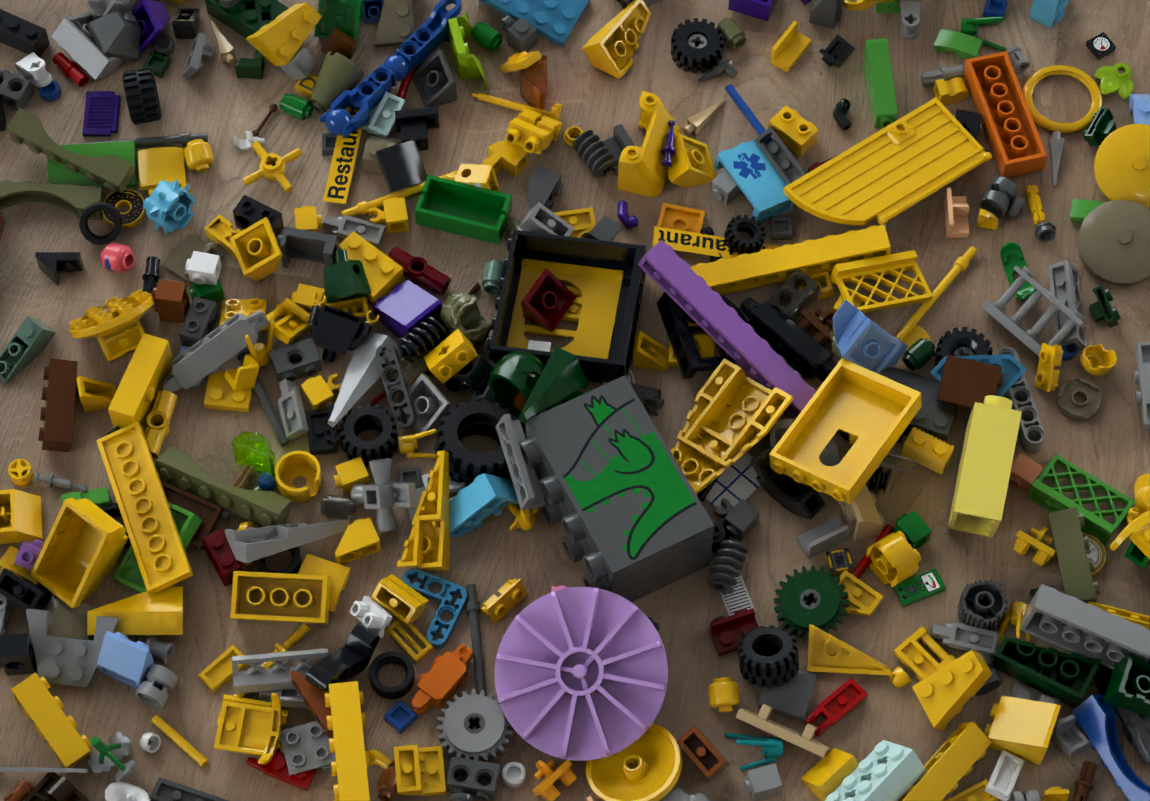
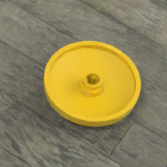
(1124, 164)
(640, 771)

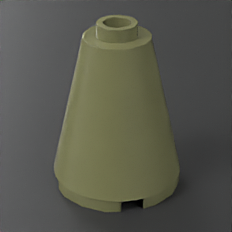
(335, 76)

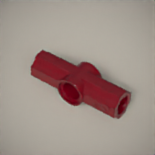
(427, 277)

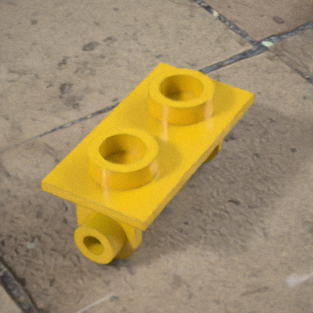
(1046, 375)
(511, 594)

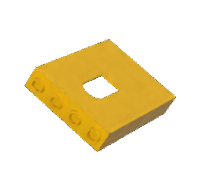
(855, 403)

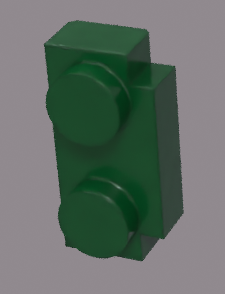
(1100, 127)
(1103, 309)

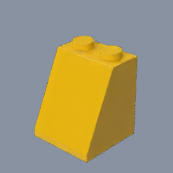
(1022, 727)

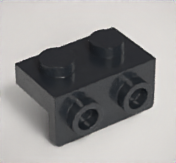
(321, 436)

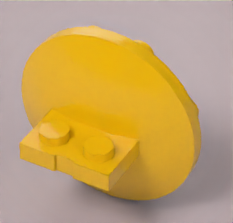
(117, 328)

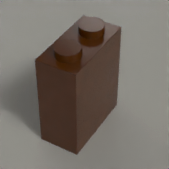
(967, 382)

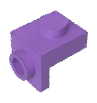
(29, 553)

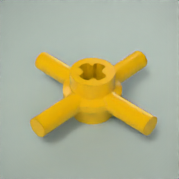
(272, 167)

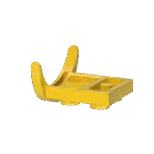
(1138, 532)
(250, 729)

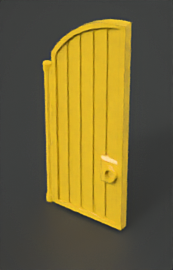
(890, 169)

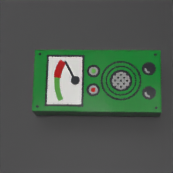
(919, 587)

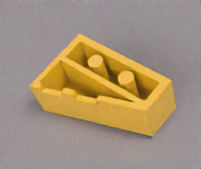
(285, 34)
(380, 270)

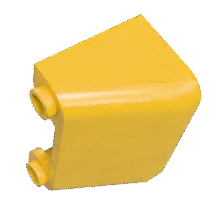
(641, 167)

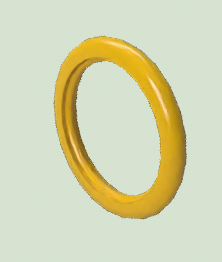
(1067, 71)

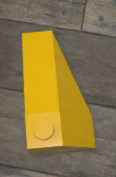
(144, 613)

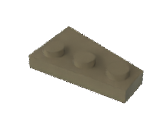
(395, 23)

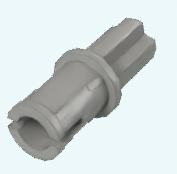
(947, 73)

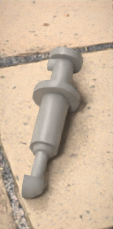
(58, 482)

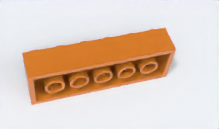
(1004, 114)

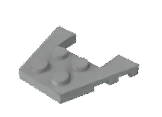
(66, 659)

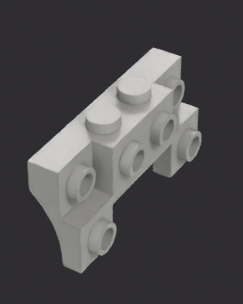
(1142, 379)

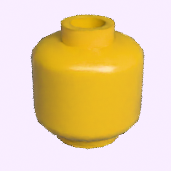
(198, 155)
(723, 694)

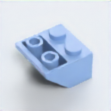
(124, 659)

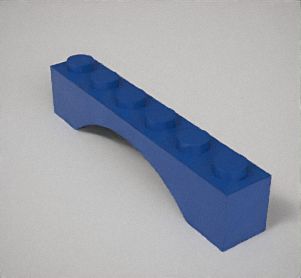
(1099, 723)

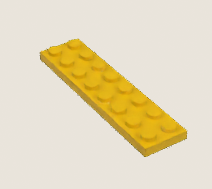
(144, 508)

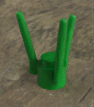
(970, 27)

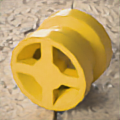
(16, 470)

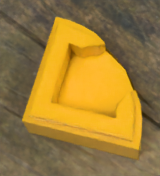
(987, 220)

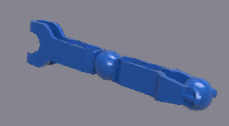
(395, 68)

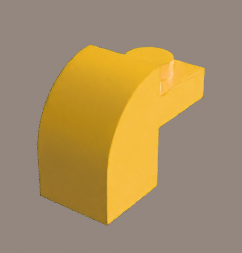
(507, 157)

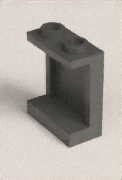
(307, 246)

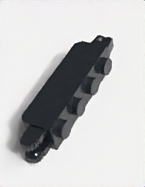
(789, 340)

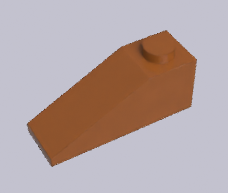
(313, 699)

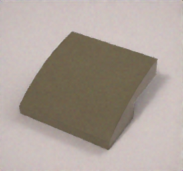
(67, 621)

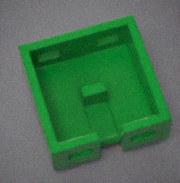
(341, 14)

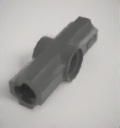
(1136, 730)

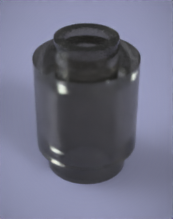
(338, 507)

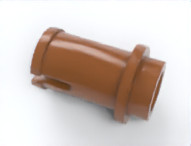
(20, 792)

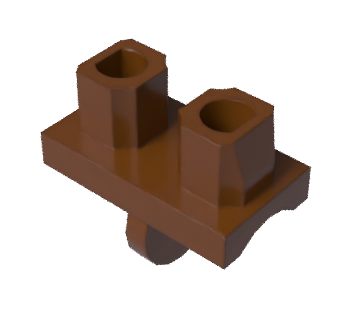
(808, 321)

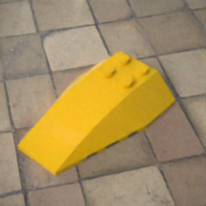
(725, 423)

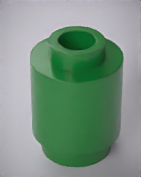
(487, 36)
(296, 106)

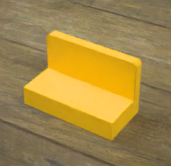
(789, 48)

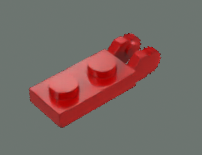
(837, 705)
(278, 769)

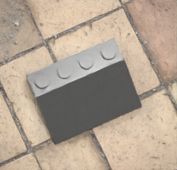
(933, 416)

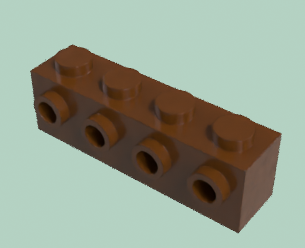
(59, 405)

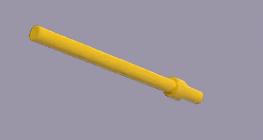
(362, 207)
(959, 265)

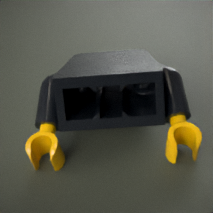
(337, 329)

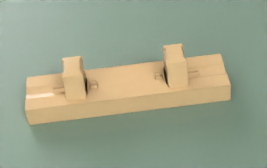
(802, 740)

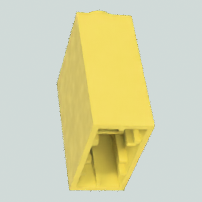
(985, 467)

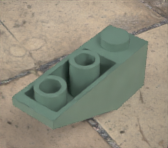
(24, 347)

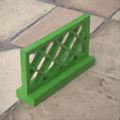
(1054, 500)

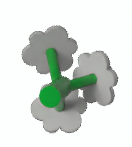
(105, 760)

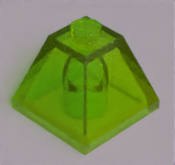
(255, 451)

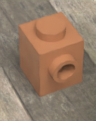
(1024, 472)

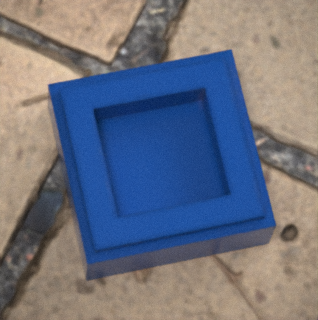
(995, 8)
(400, 717)

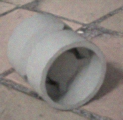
(158, 683)

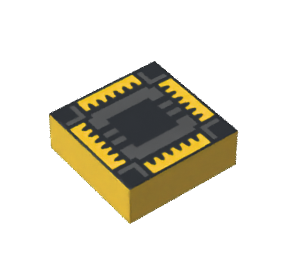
(839, 561)

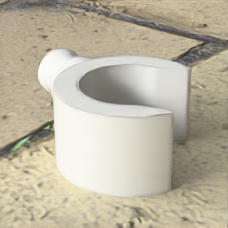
(247, 143)

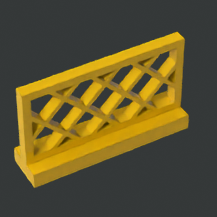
(875, 268)

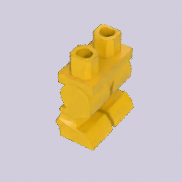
(532, 131)

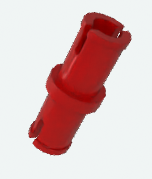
(70, 69)

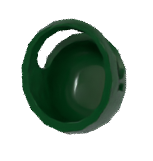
(514, 375)

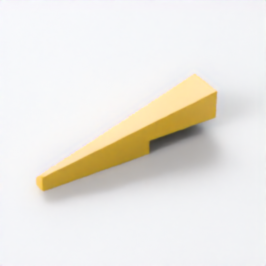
(430, 536)

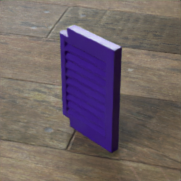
(101, 114)

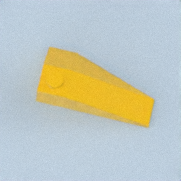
(615, 43)

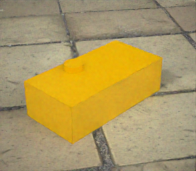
(141, 382)
(280, 597)

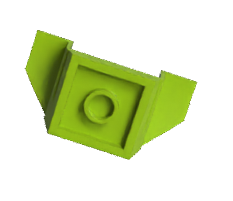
(467, 64)

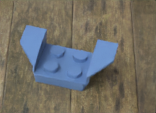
(865, 341)

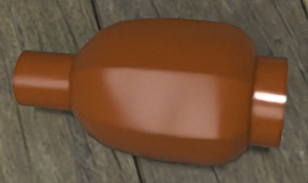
(387, 784)

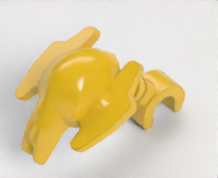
(524, 518)

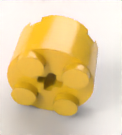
(893, 559)

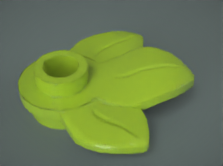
(1114, 81)

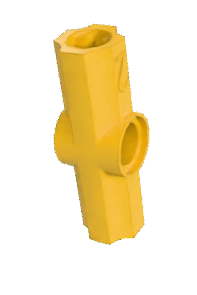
(161, 413)

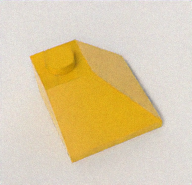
(691, 163)
(257, 250)

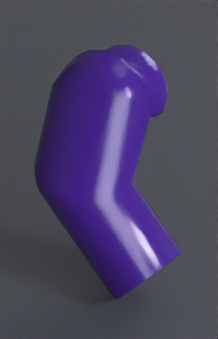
(622, 214)

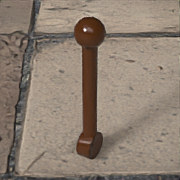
(272, 108)

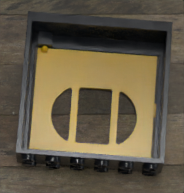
(598, 274)

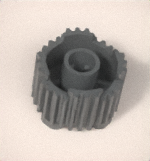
(978, 594)

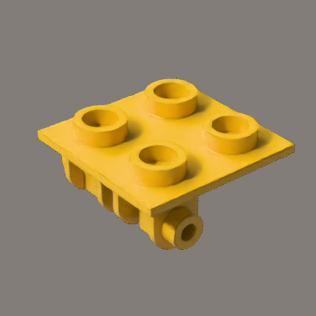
(246, 307)

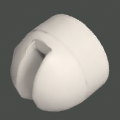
(154, 738)

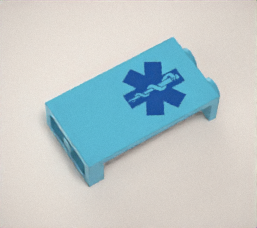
(756, 179)

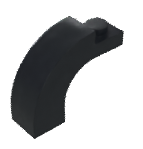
(793, 496)

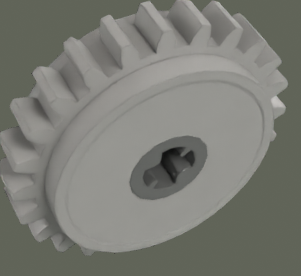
(470, 711)

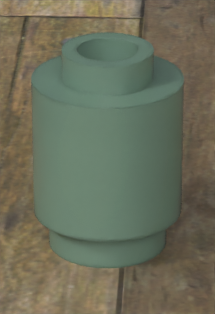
(491, 277)

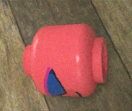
(117, 257)

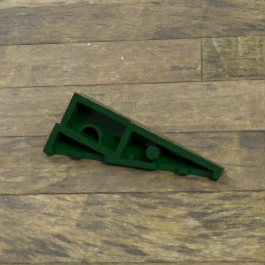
(558, 380)

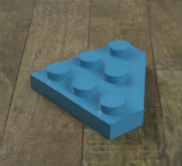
(1009, 366)

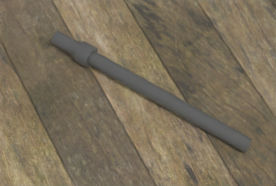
(182, 139)
(268, 408)
(473, 609)

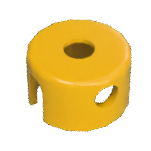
(296, 465)

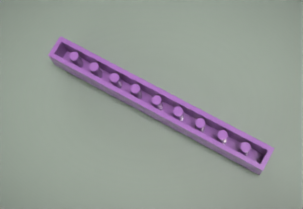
(725, 325)

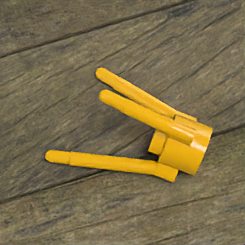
(258, 350)
(409, 443)
(1016, 616)

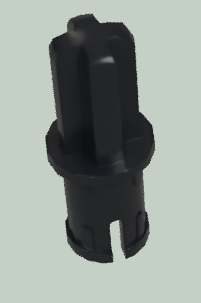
(151, 276)

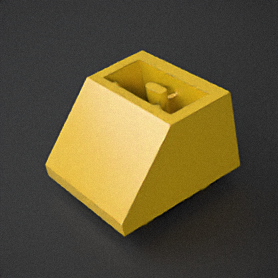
(20, 516)

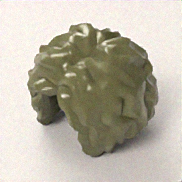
(463, 314)

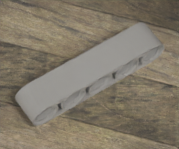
(1030, 429)

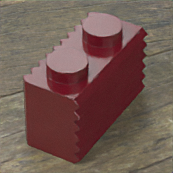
(221, 556)

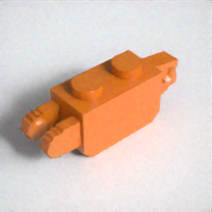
(442, 681)

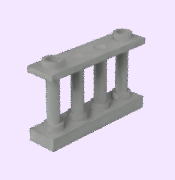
(1013, 322)

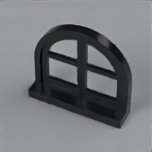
(682, 337)

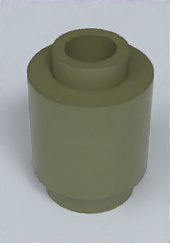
(733, 34)

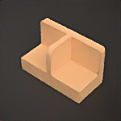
(956, 215)

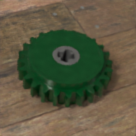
(802, 589)

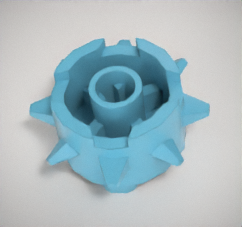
(169, 206)

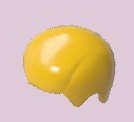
(1098, 360)

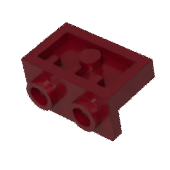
(729, 630)

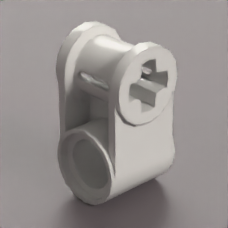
(34, 69)

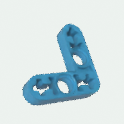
(445, 599)

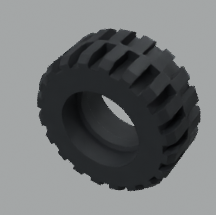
(470, 419)

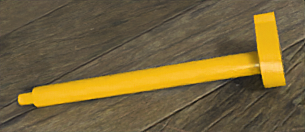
(555, 111)

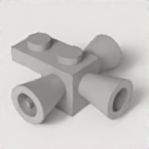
(384, 495)

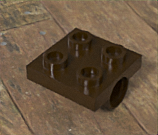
(55, 788)

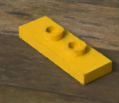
(520, 61)

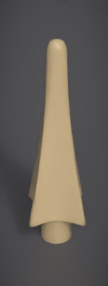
(225, 47)
(697, 121)

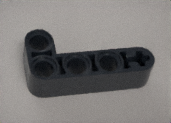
(346, 661)

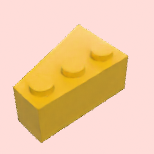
(951, 687)

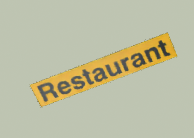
(342, 165)
(697, 242)

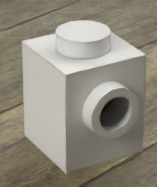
(203, 268)

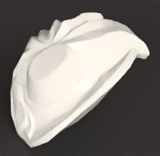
(125, 792)

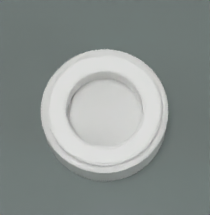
(514, 774)

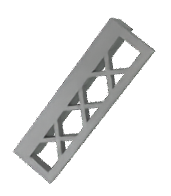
(1065, 286)
(523, 477)
(275, 678)

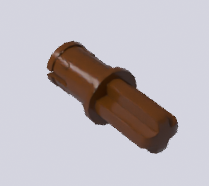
(1084, 782)

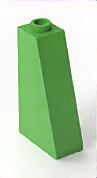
(879, 82)

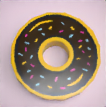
(133, 201)

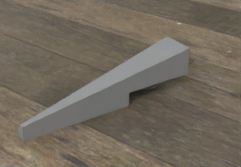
(360, 374)
(265, 541)

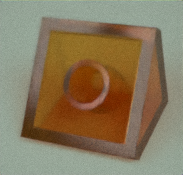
(534, 83)

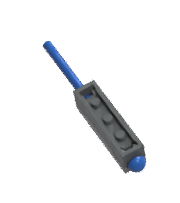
(770, 143)

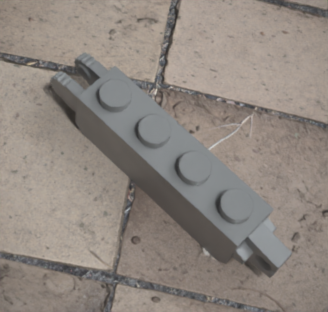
(213, 351)

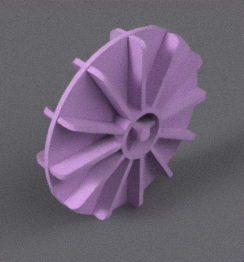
(581, 673)

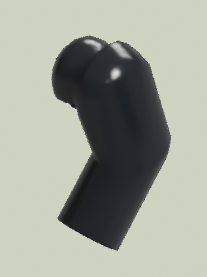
(840, 113)

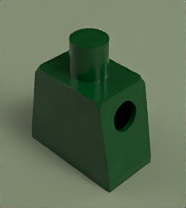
(345, 279)

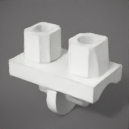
(371, 615)

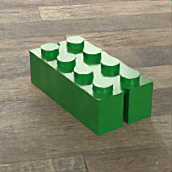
(463, 209)

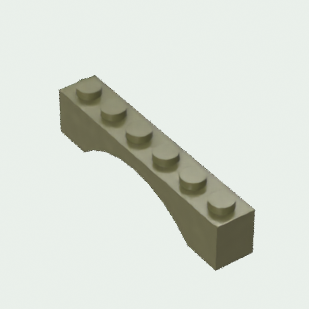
(107, 170)
(68, 196)
(257, 506)

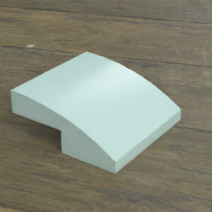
(383, 115)

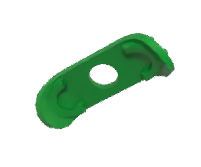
(1012, 256)

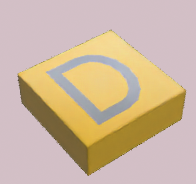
(306, 85)

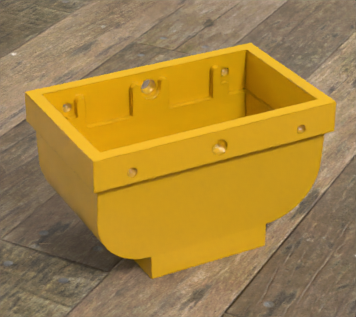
(79, 551)

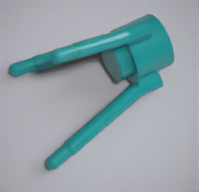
(769, 746)

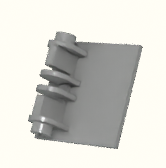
(306, 748)

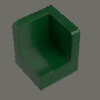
(251, 68)

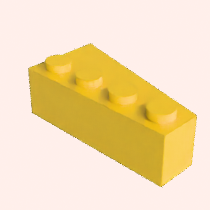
(51, 721)

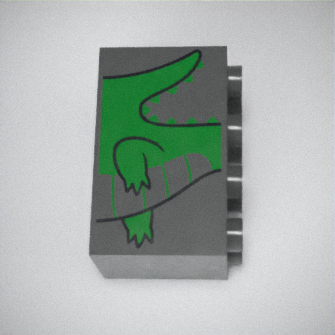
(617, 492)

